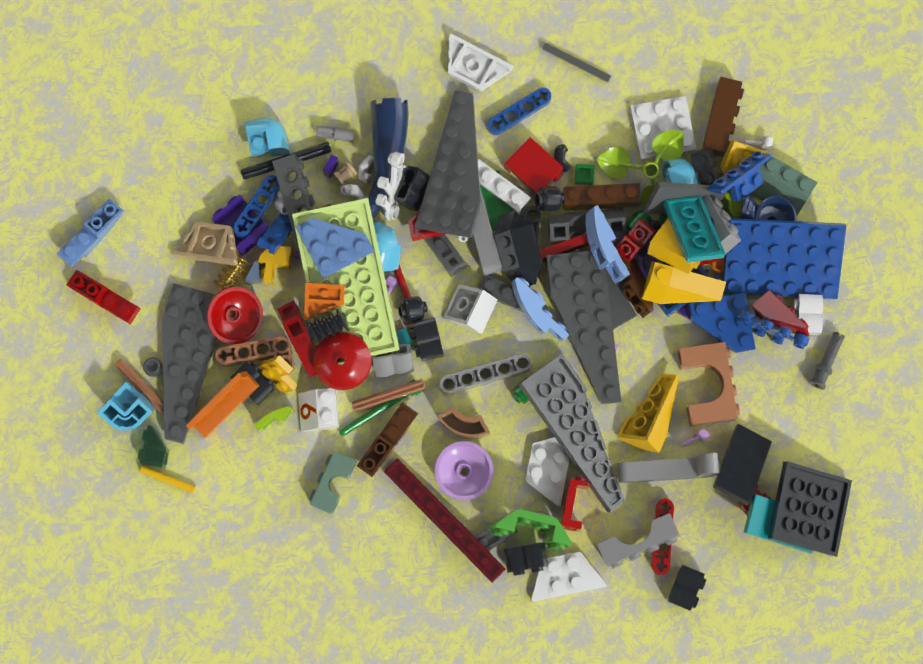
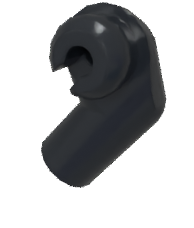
(559, 156)

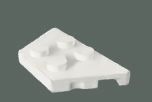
(474, 65)
(548, 469)
(566, 576)

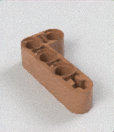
(253, 355)

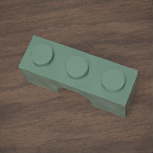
(338, 466)

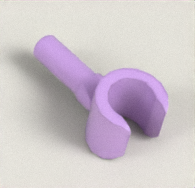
(392, 283)
(702, 435)

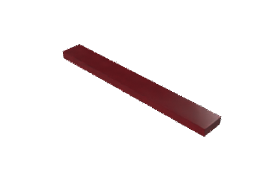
(445, 520)

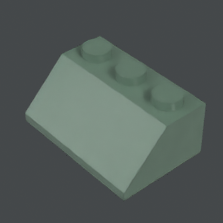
(785, 182)

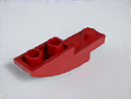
(103, 297)
(298, 334)

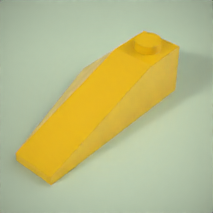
(672, 285)
(651, 420)

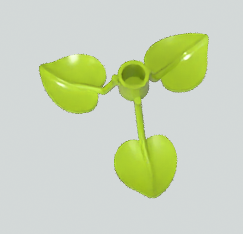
(668, 146)

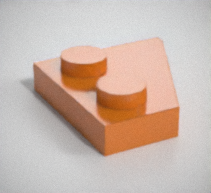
(322, 298)

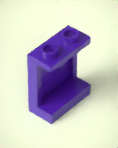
(229, 216)

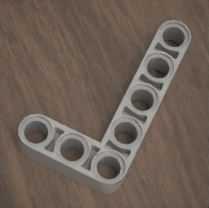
(702, 466)

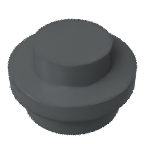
(153, 367)

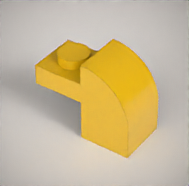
(281, 259)

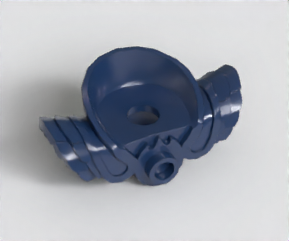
(770, 209)

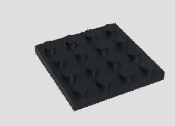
(810, 509)

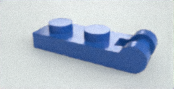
(276, 234)

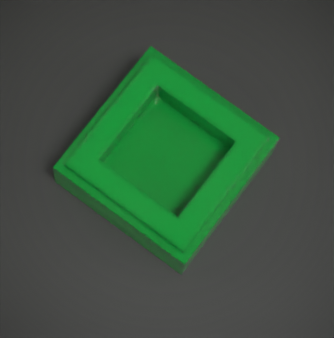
(584, 174)

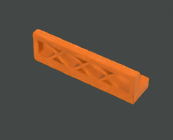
(224, 404)

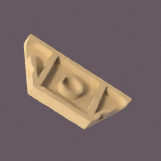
(209, 244)

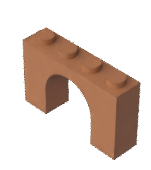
(713, 357)

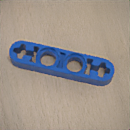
(517, 109)
(260, 208)

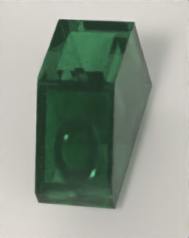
(154, 449)

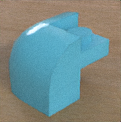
(266, 137)
(679, 172)
(388, 246)
(126, 408)

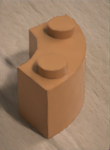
(463, 425)

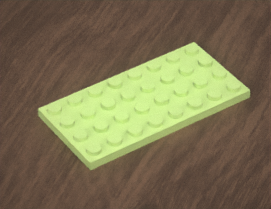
(366, 290)

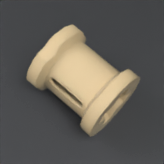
(344, 173)

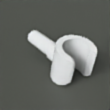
(766, 143)

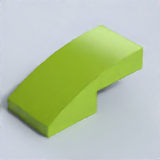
(279, 414)

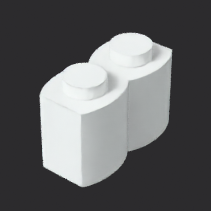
(810, 309)

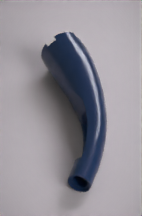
(389, 136)

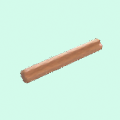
(140, 385)
(388, 395)

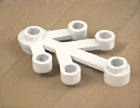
(391, 210)

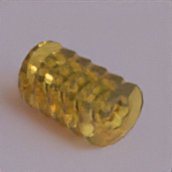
(232, 274)

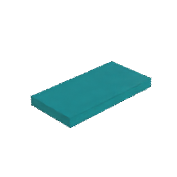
(694, 229)
(760, 518)

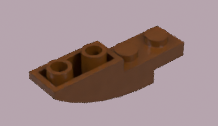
(634, 288)
(387, 439)

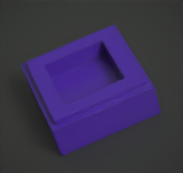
(330, 166)

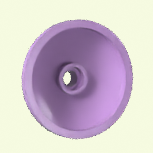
(467, 456)

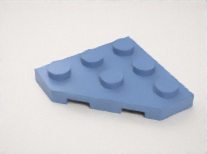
(333, 245)

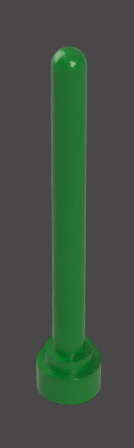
(373, 413)

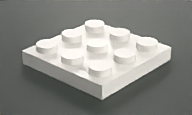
(660, 116)

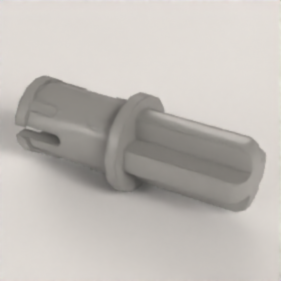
(335, 133)

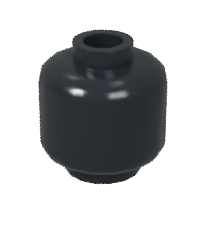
(549, 198)
(412, 309)

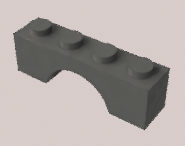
(566, 225)

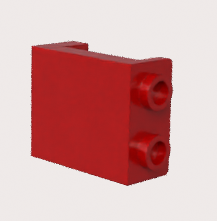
(534, 166)
(566, 522)

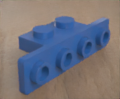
(742, 178)

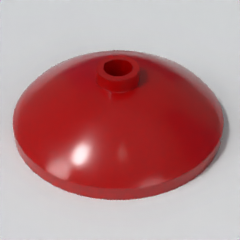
(246, 317)
(356, 361)

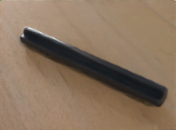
(304, 154)

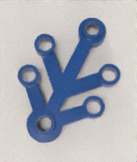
(779, 333)

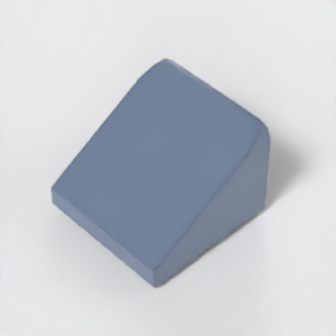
(254, 274)

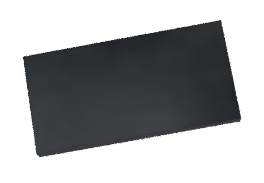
(742, 464)

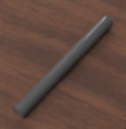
(576, 62)

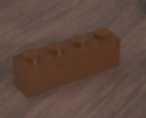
(722, 115)
(602, 195)

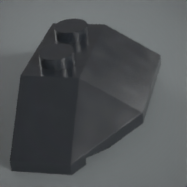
(518, 247)

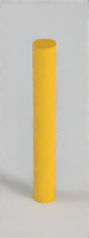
(167, 479)

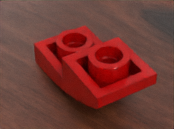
(635, 240)

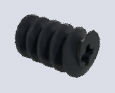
(327, 326)

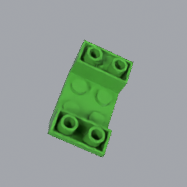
(554, 533)

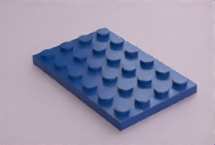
(785, 258)

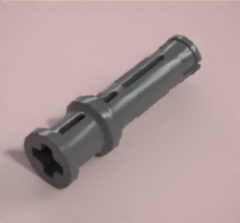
(824, 369)

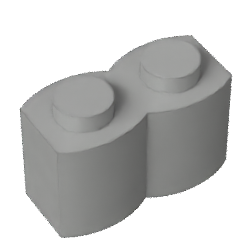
(394, 362)

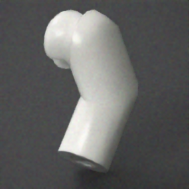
(279, 203)

